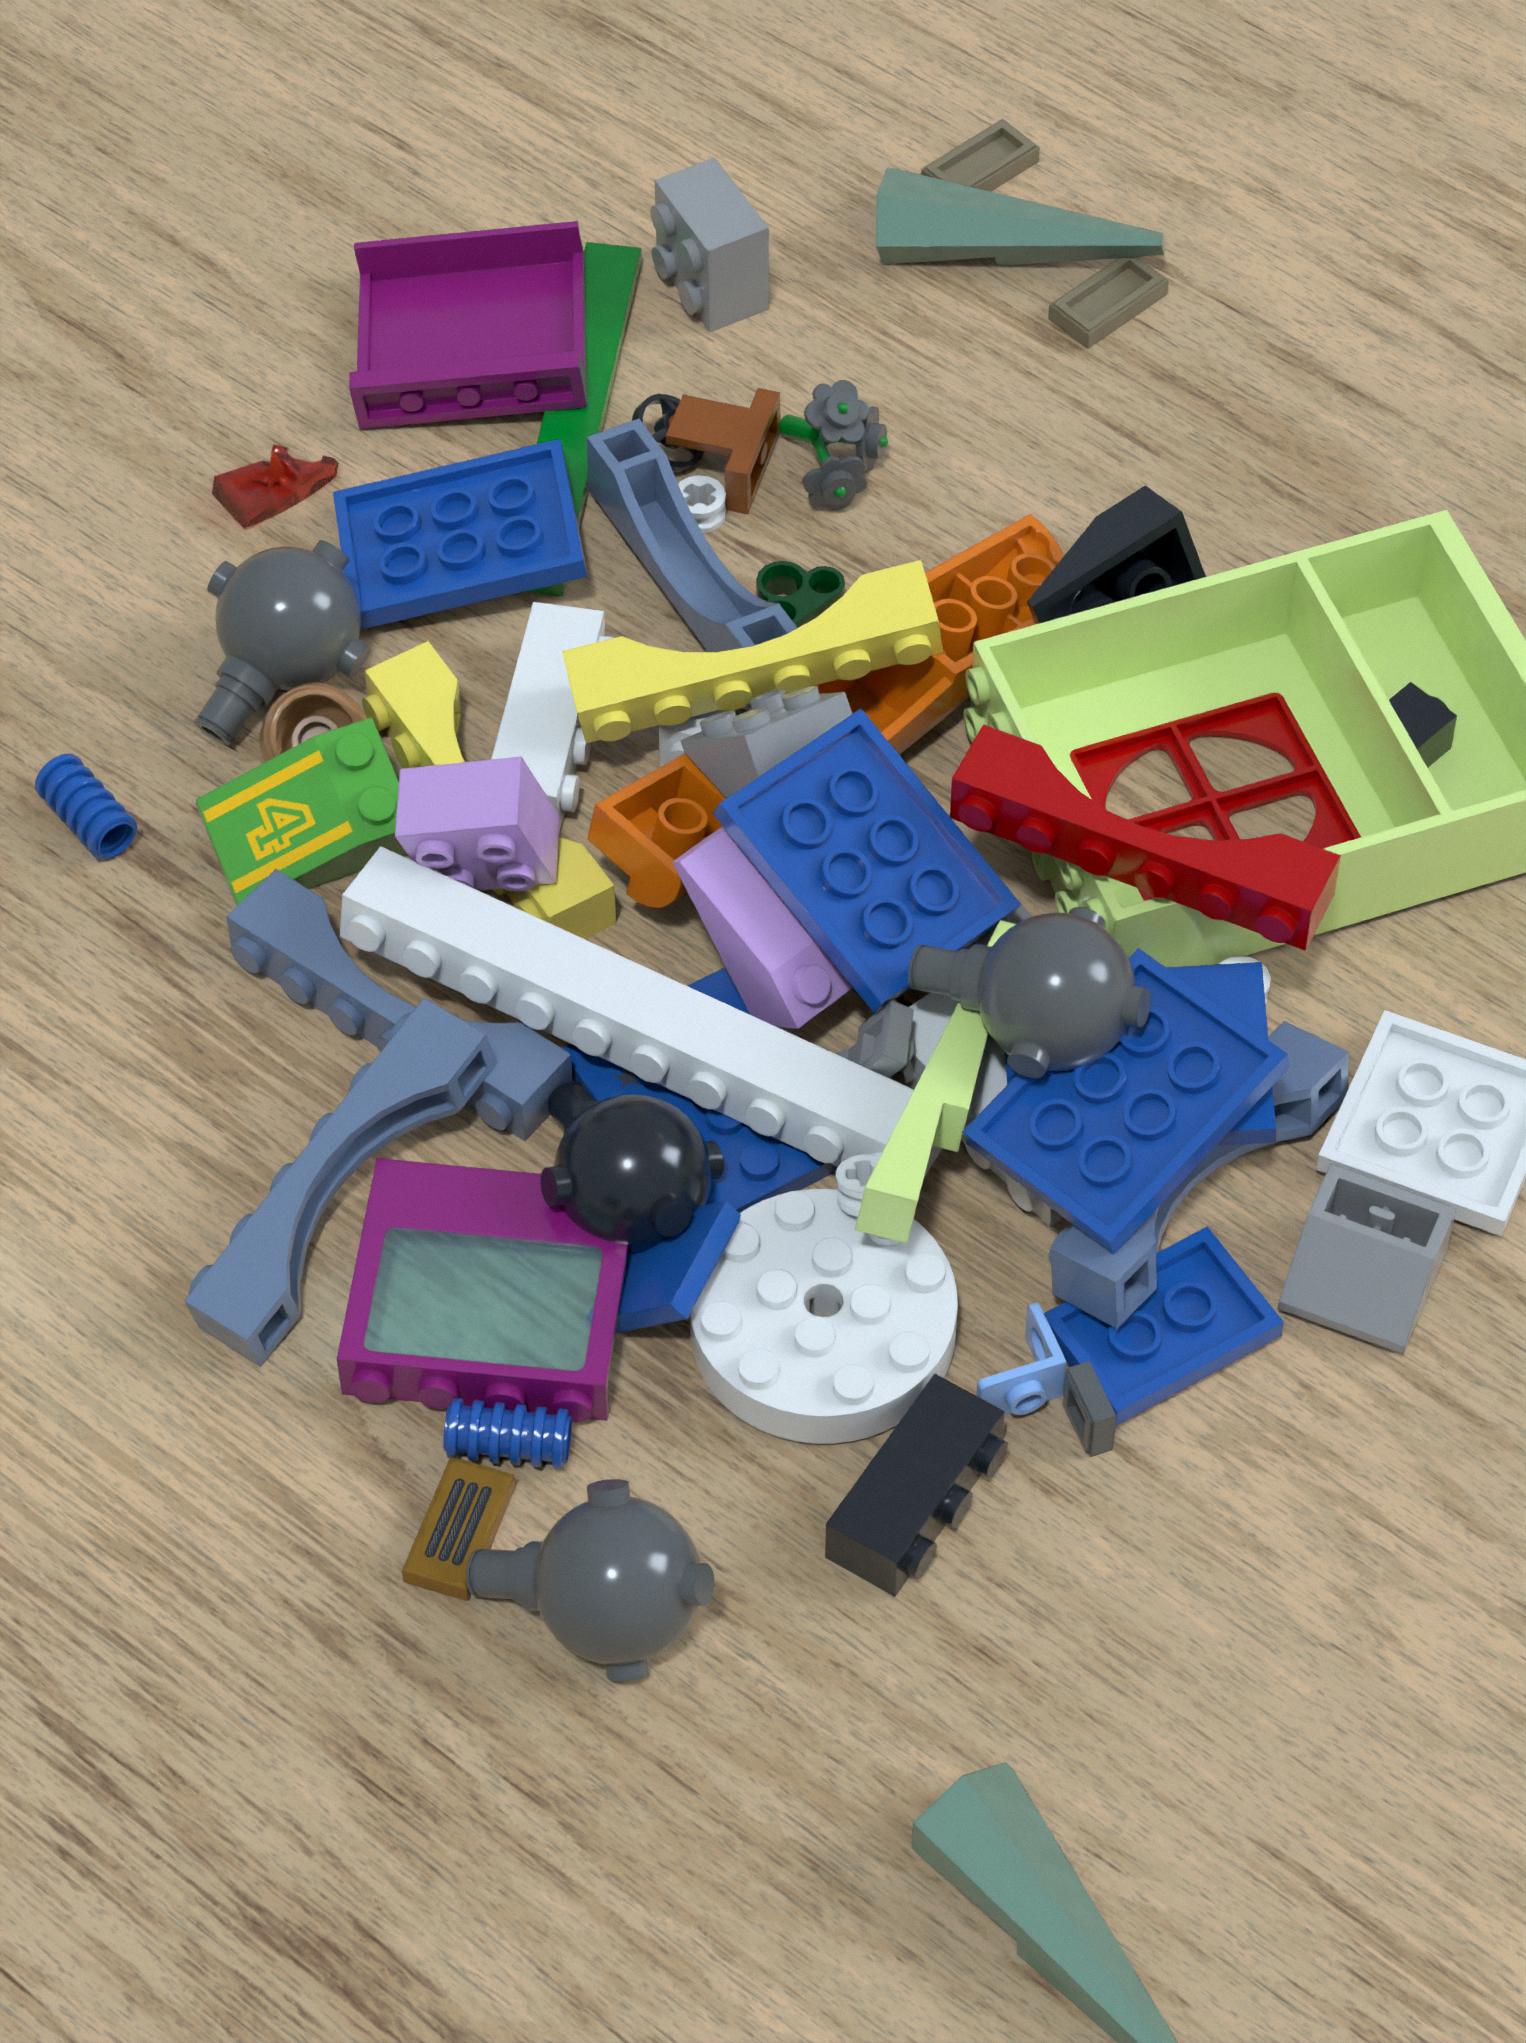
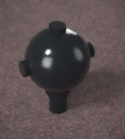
(628, 1166)

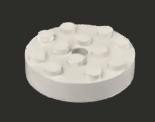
(812, 1375)

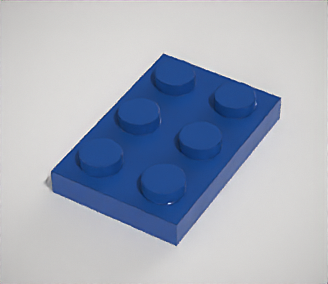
(1184, 1331)

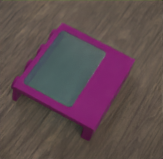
(478, 1295)

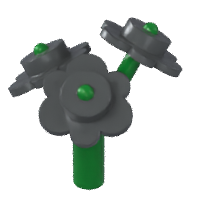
(839, 418)

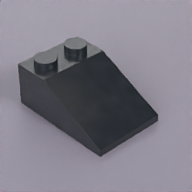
(1119, 556)

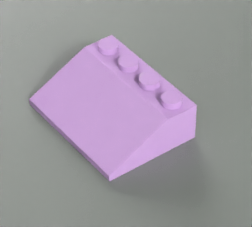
(762, 943)

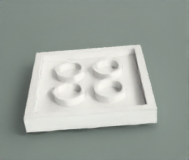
(1436, 1120)

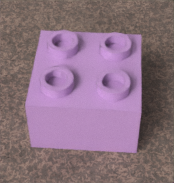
(479, 823)

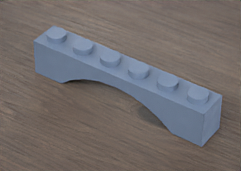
(644, 502)
(289, 939)
(418, 1077)
(1119, 1283)

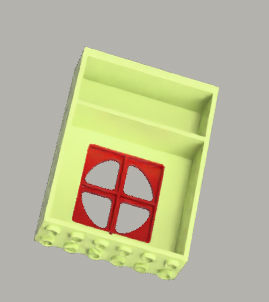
(1305, 665)

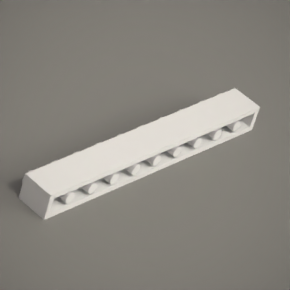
(621, 1011)

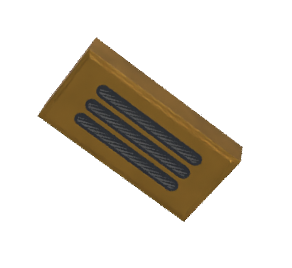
(458, 1522)

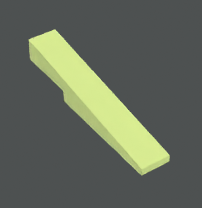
(931, 1118)

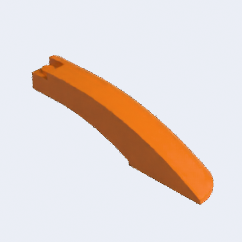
(974, 597)

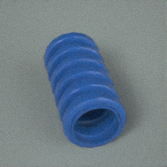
(86, 806)
(507, 1433)

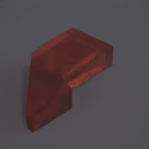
(271, 487)

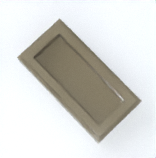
(986, 158)
(1108, 300)

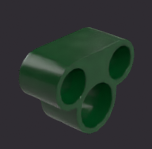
(806, 592)

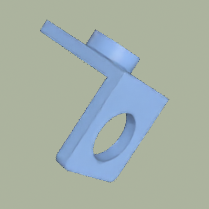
(1031, 1385)

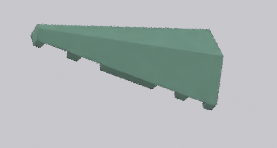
(945, 221)
(1008, 1863)

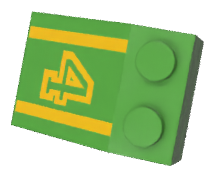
(306, 812)

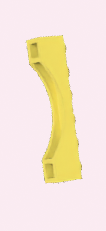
(635, 686)
(420, 711)

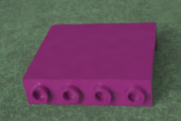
(470, 325)

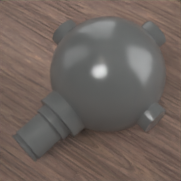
(281, 625)
(1047, 990)
(608, 1579)

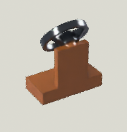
(721, 429)

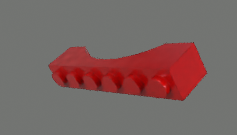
(1255, 883)

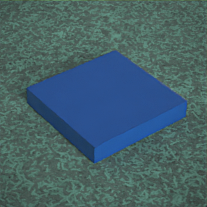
(668, 1279)

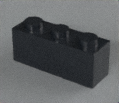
(916, 1486)

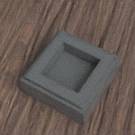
(1089, 1409)

